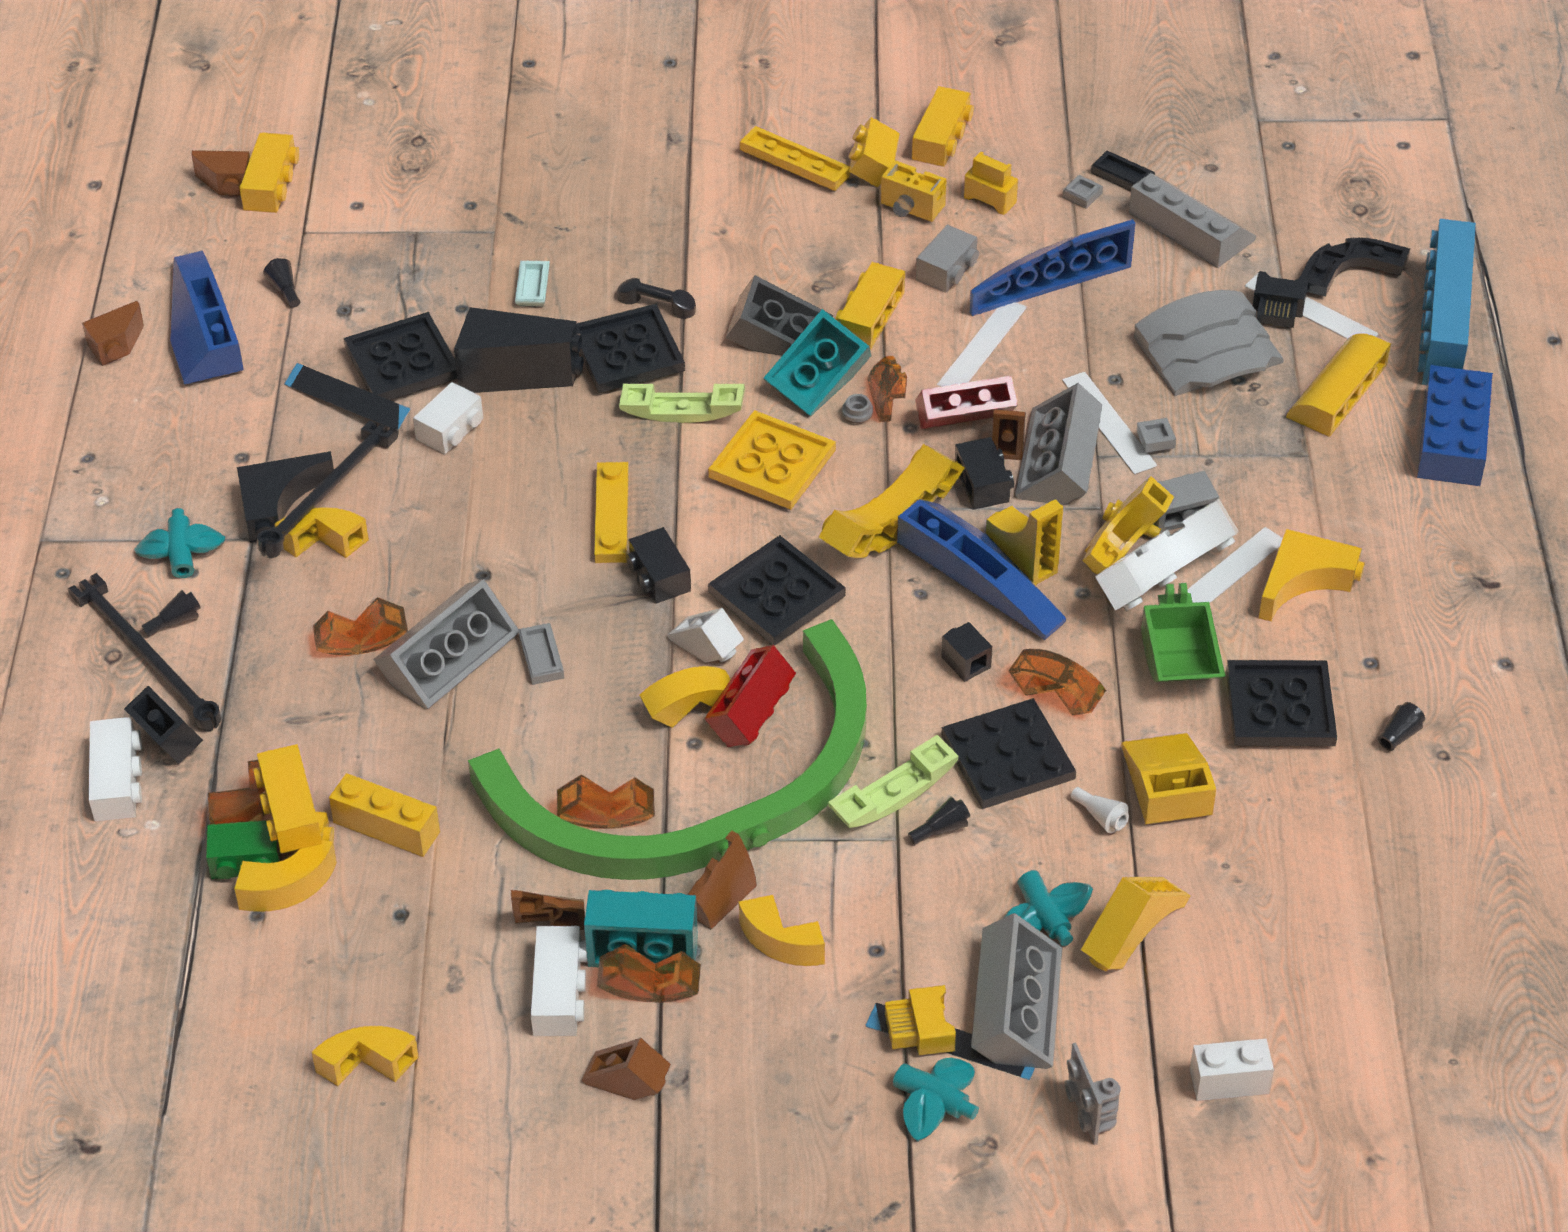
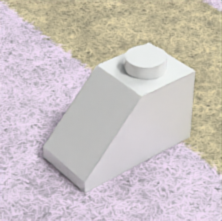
(707, 636)

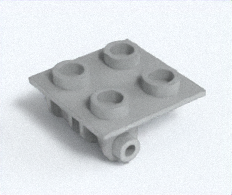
(1095, 1100)

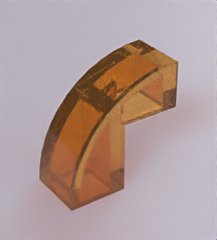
(373, 630)
(1048, 671)
(237, 804)
(592, 806)
(639, 979)

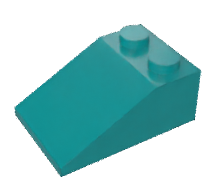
(818, 363)

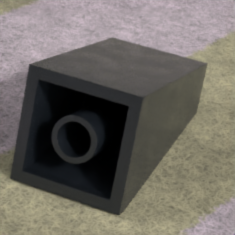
(516, 352)

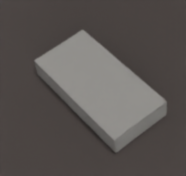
(541, 653)

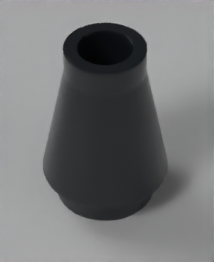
(1403, 723)

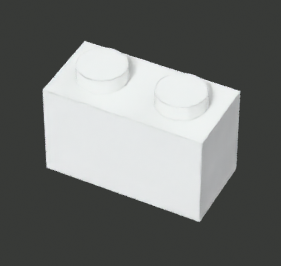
(448, 418)
(1231, 1069)

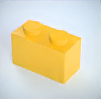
(873, 151)

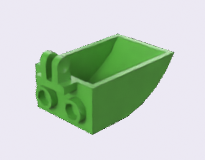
(1180, 638)

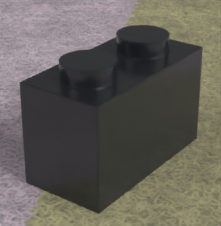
(984, 473)
(659, 565)
(163, 724)

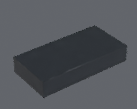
(1119, 170)

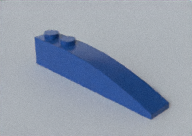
(1057, 267)

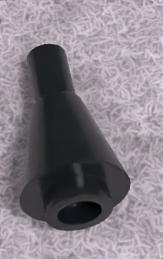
(280, 275)
(178, 610)
(948, 817)

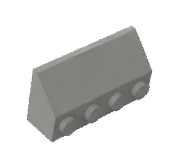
(1187, 220)
(1060, 447)
(447, 644)
(1017, 994)

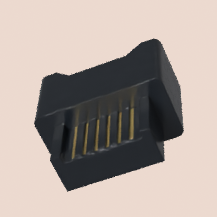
(1279, 299)

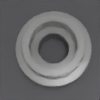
(857, 408)

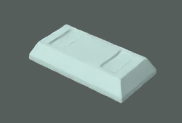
(532, 283)

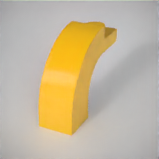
(1127, 525)
(290, 881)

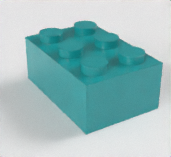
(645, 921)

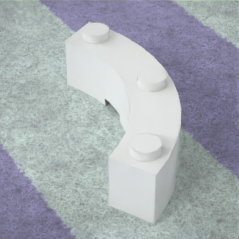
(1165, 554)

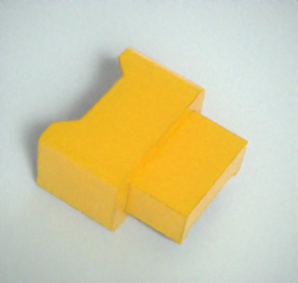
(991, 183)
(920, 1022)

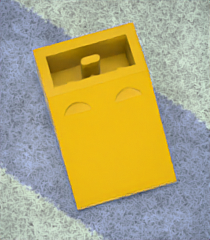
(1170, 778)

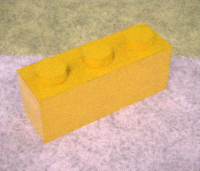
(942, 126)
(269, 172)
(872, 302)
(287, 799)
(384, 814)

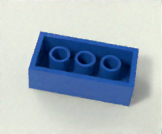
(1455, 425)

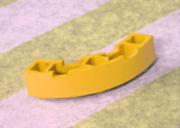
(876, 523)

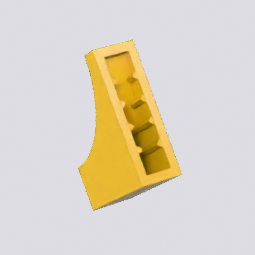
(1030, 540)
(1308, 565)
(1129, 917)

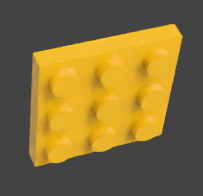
(772, 459)

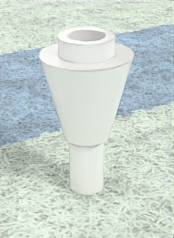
(1109, 813)

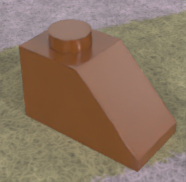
(221, 169)
(114, 332)
(1009, 432)
(628, 1070)

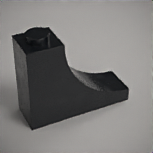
(274, 486)

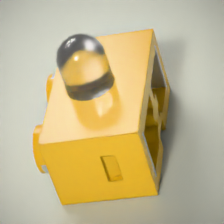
(913, 192)

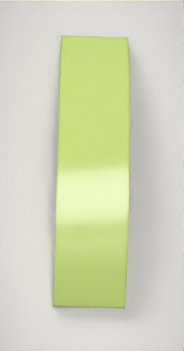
(681, 407)
(898, 787)

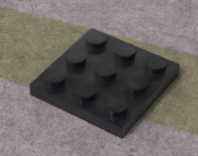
(629, 348)
(402, 357)
(776, 590)
(1281, 703)
(1008, 753)

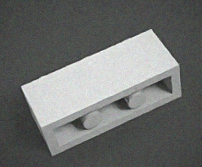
(114, 769)
(558, 981)

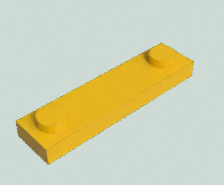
(795, 158)
(611, 512)

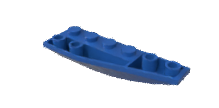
(200, 322)
(976, 564)

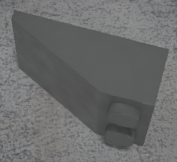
(769, 318)

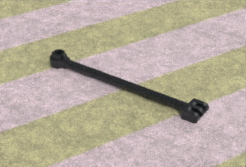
(271, 540)
(202, 710)

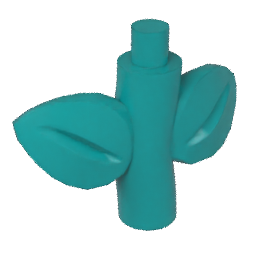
(179, 543)
(1053, 908)
(935, 1094)

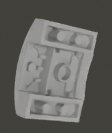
(1205, 340)

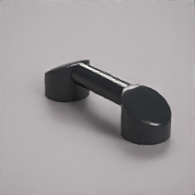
(682, 301)

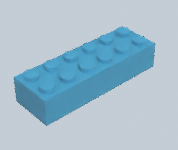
(1447, 296)

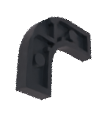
(1365, 252)

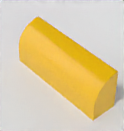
(1341, 383)

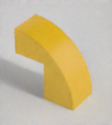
(335, 527)
(681, 691)
(791, 945)
(380, 1047)

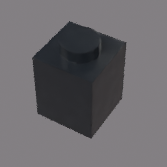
(966, 651)

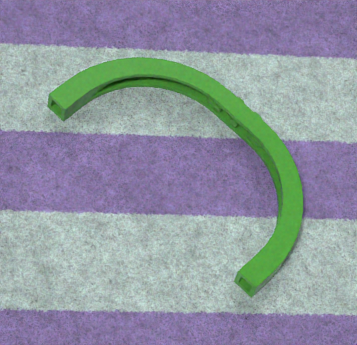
(693, 847)

